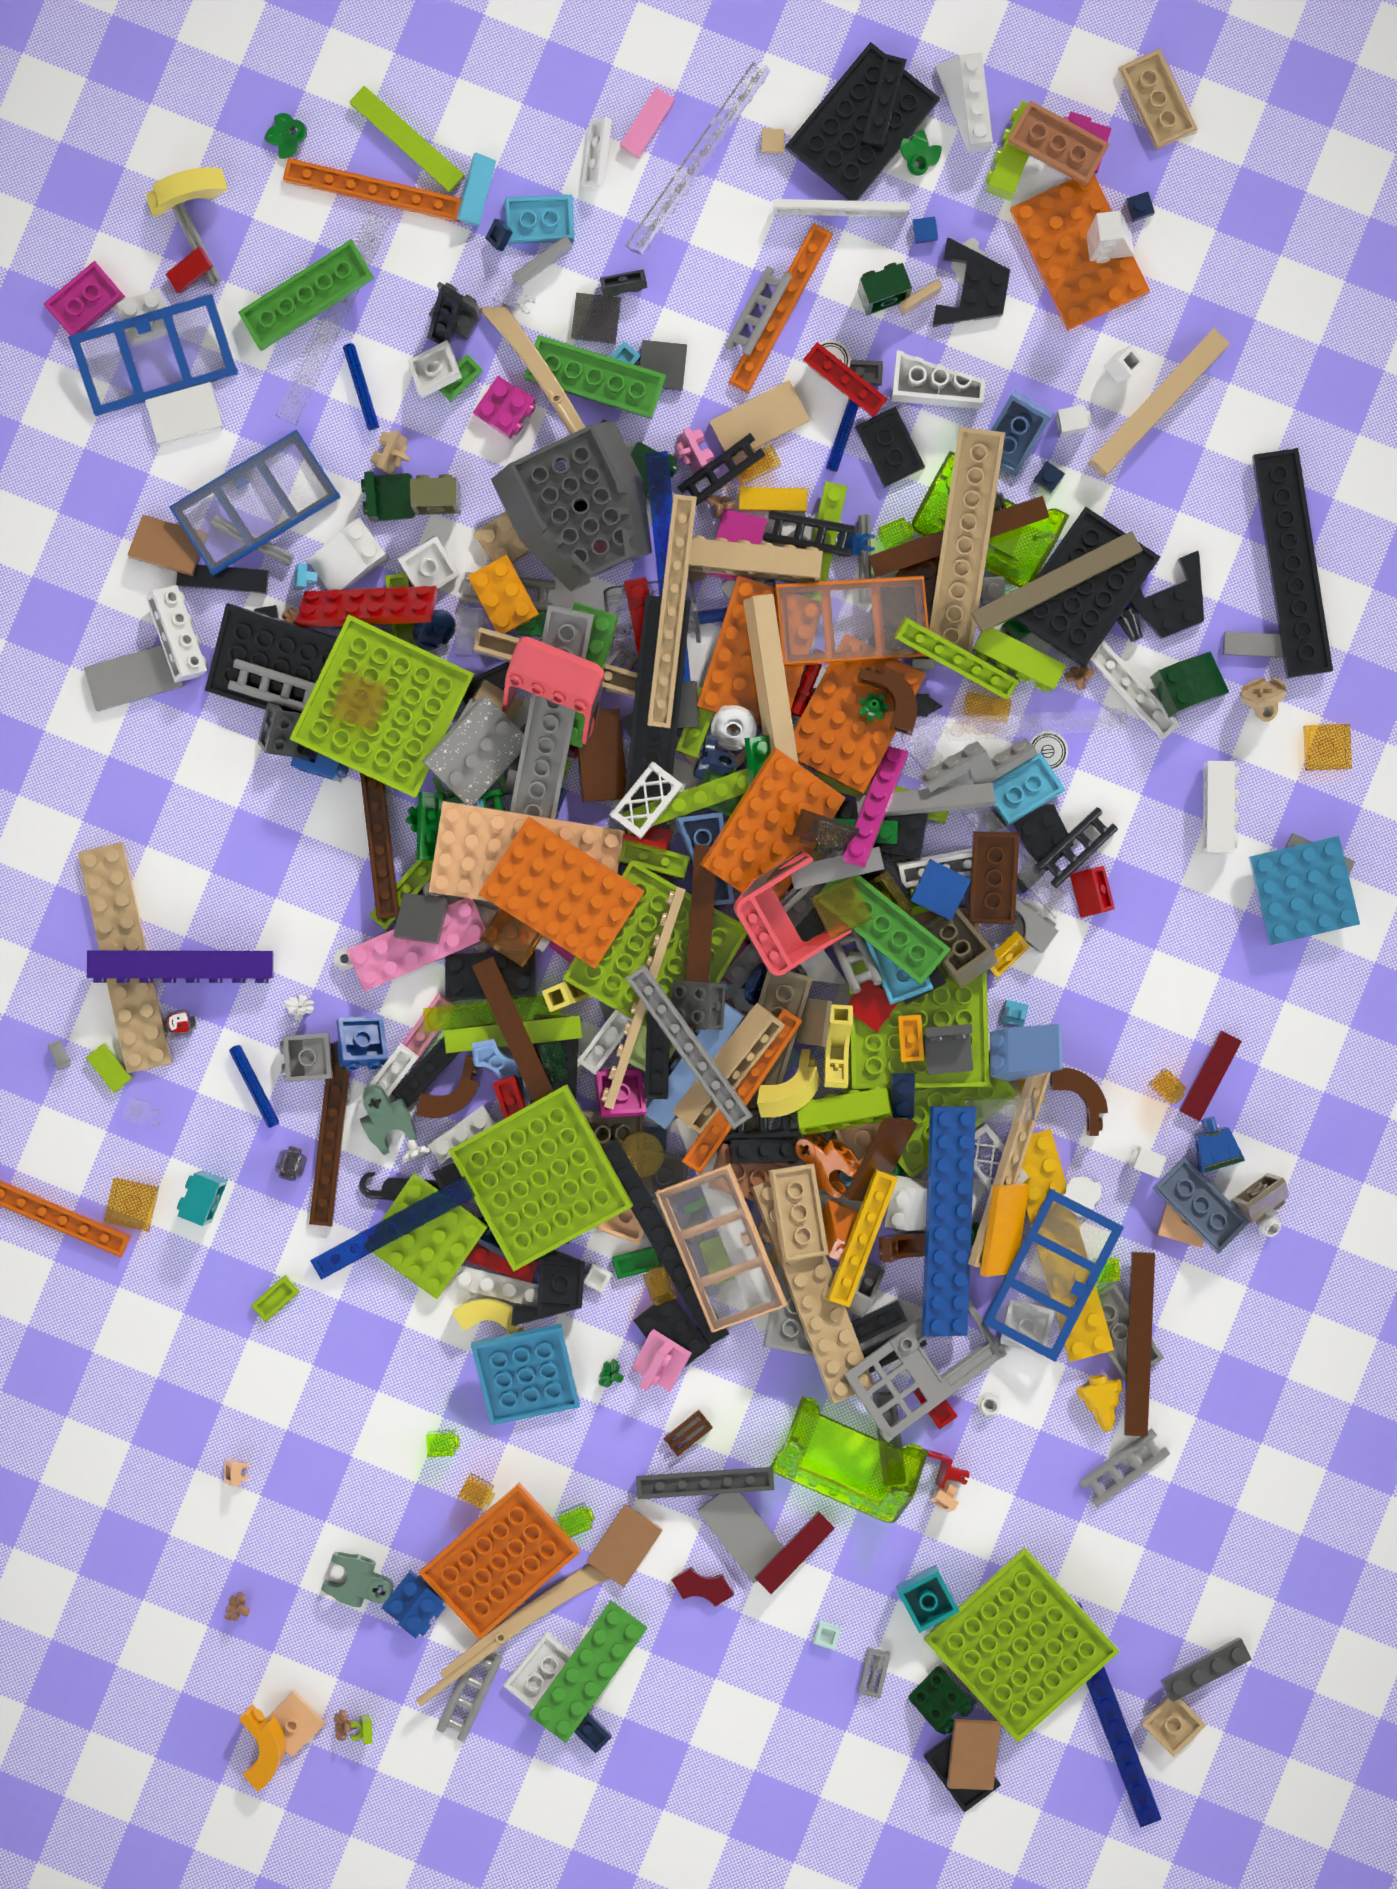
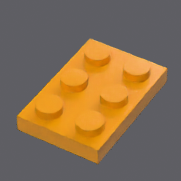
(503, 595)

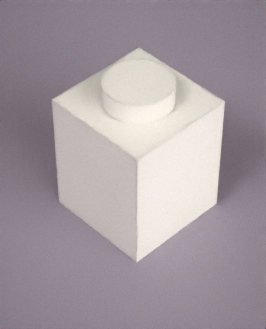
(1124, 364)
(1072, 420)
(1147, 1161)

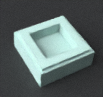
(827, 1635)

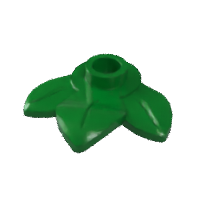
(282, 135)
(919, 150)

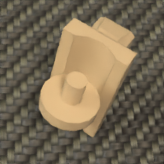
(393, 452)

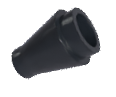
(1130, 624)

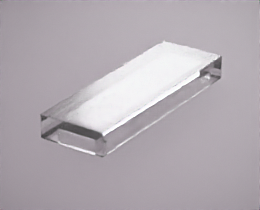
(1003, 1110)

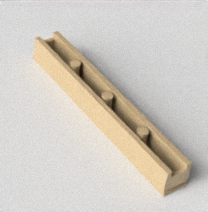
(1159, 403)
(502, 647)
(770, 673)

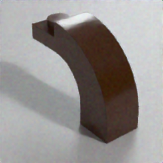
(900, 692)
(1088, 1090)
(445, 1105)
(901, 1246)

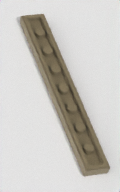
(1056, 582)

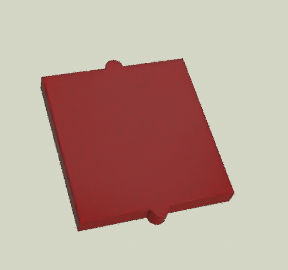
(871, 1005)

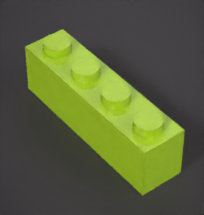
(1009, 162)
(1019, 659)
(844, 1111)

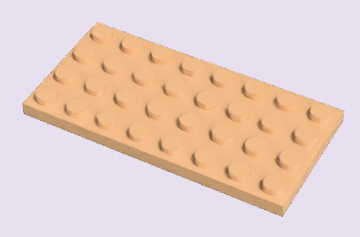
(477, 837)

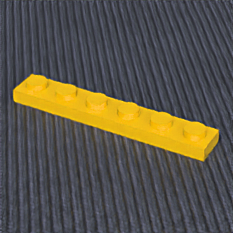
(862, 1238)

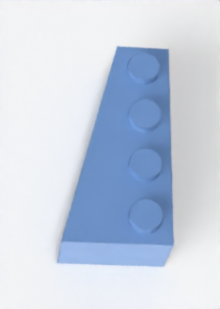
(704, 831)

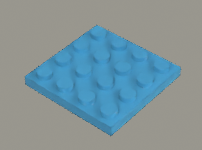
(1304, 890)
(525, 1374)

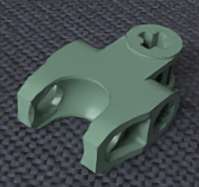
(384, 1117)
(360, 1583)

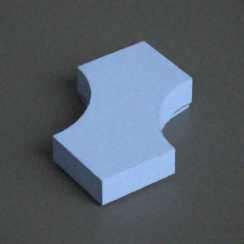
(488, 1055)

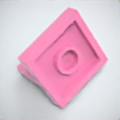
(660, 1361)

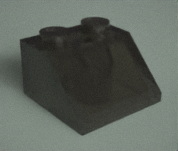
(823, 831)

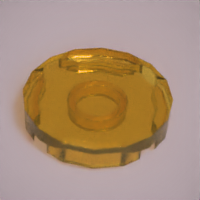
(644, 1153)

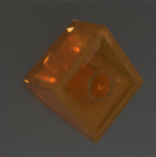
(511, 937)

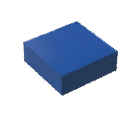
(925, 230)

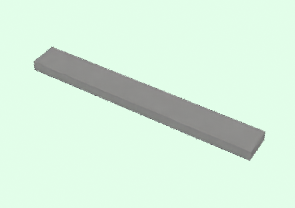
(689, 1047)

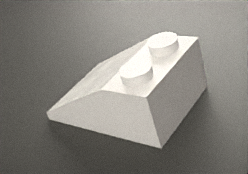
(347, 556)
(907, 1205)

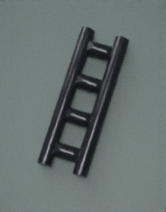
(724, 458)
(801, 522)
(1076, 861)
(763, 1132)

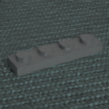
(1206, 1669)

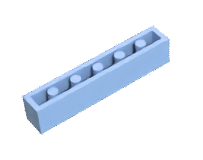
(682, 1077)

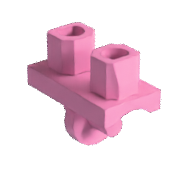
(690, 452)

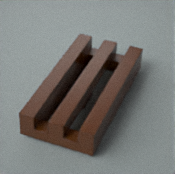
(673, 1445)

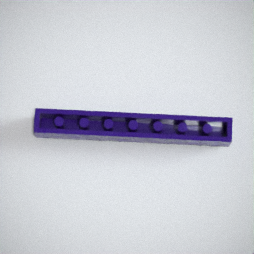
(179, 965)

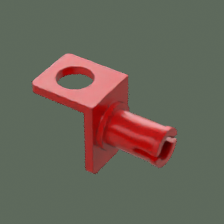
(946, 1471)

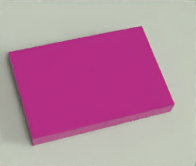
(84, 299)
(740, 526)

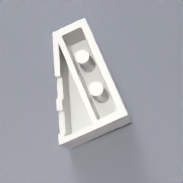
(1109, 237)

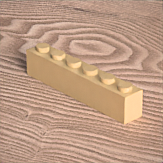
(755, 560)
(734, 1061)

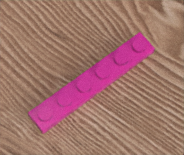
(875, 806)

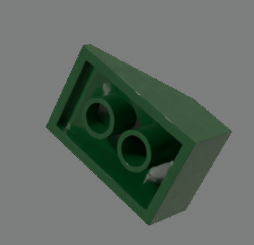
(1189, 683)

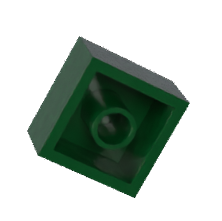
(884, 288)

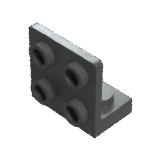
(468, 315)
(276, 732)
(700, 1003)
(948, 1049)

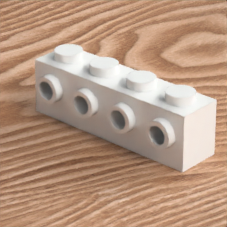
(176, 633)
(1219, 807)
(911, 870)

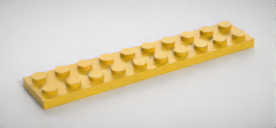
(1044, 1169)

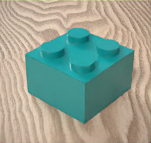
(201, 1197)
(927, 1599)

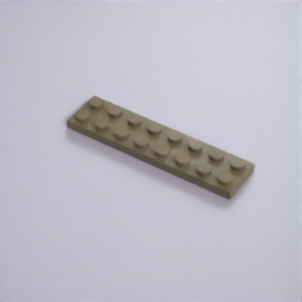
(780, 992)

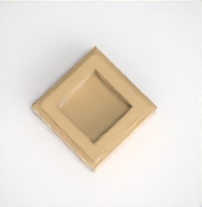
(772, 141)

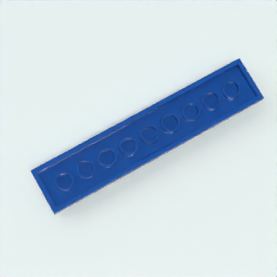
(948, 1221)

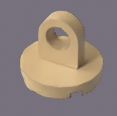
(1262, 694)

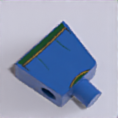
(1216, 1147)

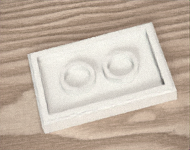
(184, 413)
(538, 1669)

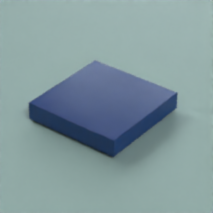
(940, 890)

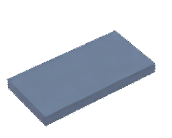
(1201, 1205)

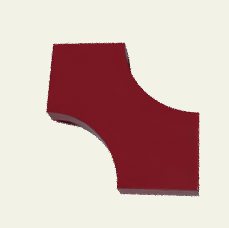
(692, 1584)

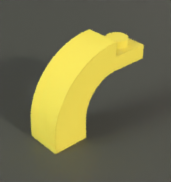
(184, 186)
(563, 996)
(837, 1047)
(793, 1094)
(486, 1309)

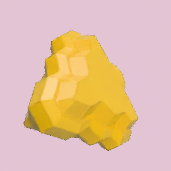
(1101, 1398)

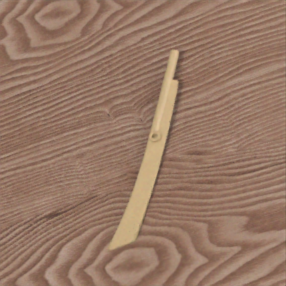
(523, 346)
(558, 1594)

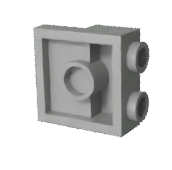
(306, 1057)

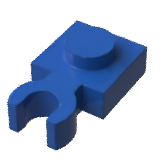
(858, 542)

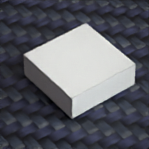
(597, 1278)

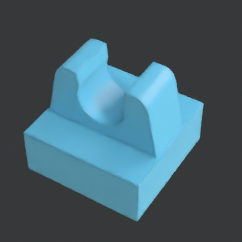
(303, 577)
(1014, 1013)

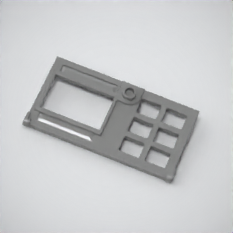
(922, 1371)

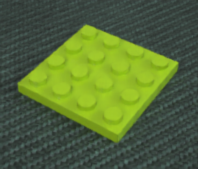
(436, 1249)

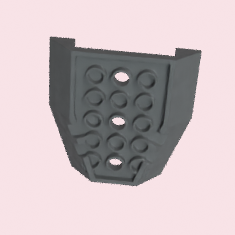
(543, 503)

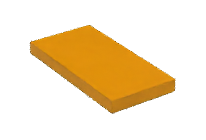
(1004, 1228)

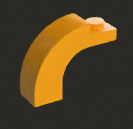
(271, 1746)

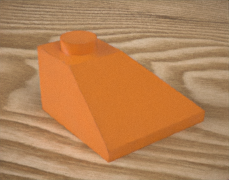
(838, 1226)

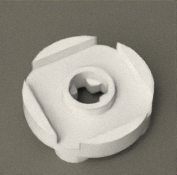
(733, 715)

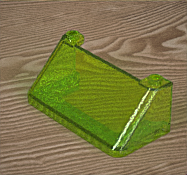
(1013, 554)
(848, 1464)

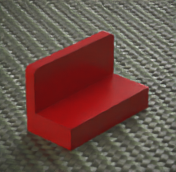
(655, 837)
(1092, 891)

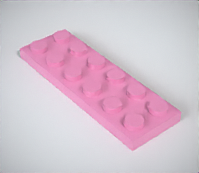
(391, 957)

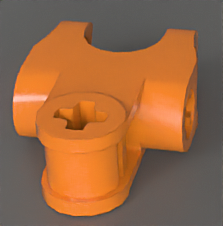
(828, 1159)

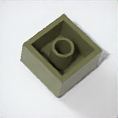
(435, 495)

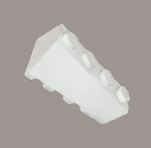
(967, 94)
(934, 384)

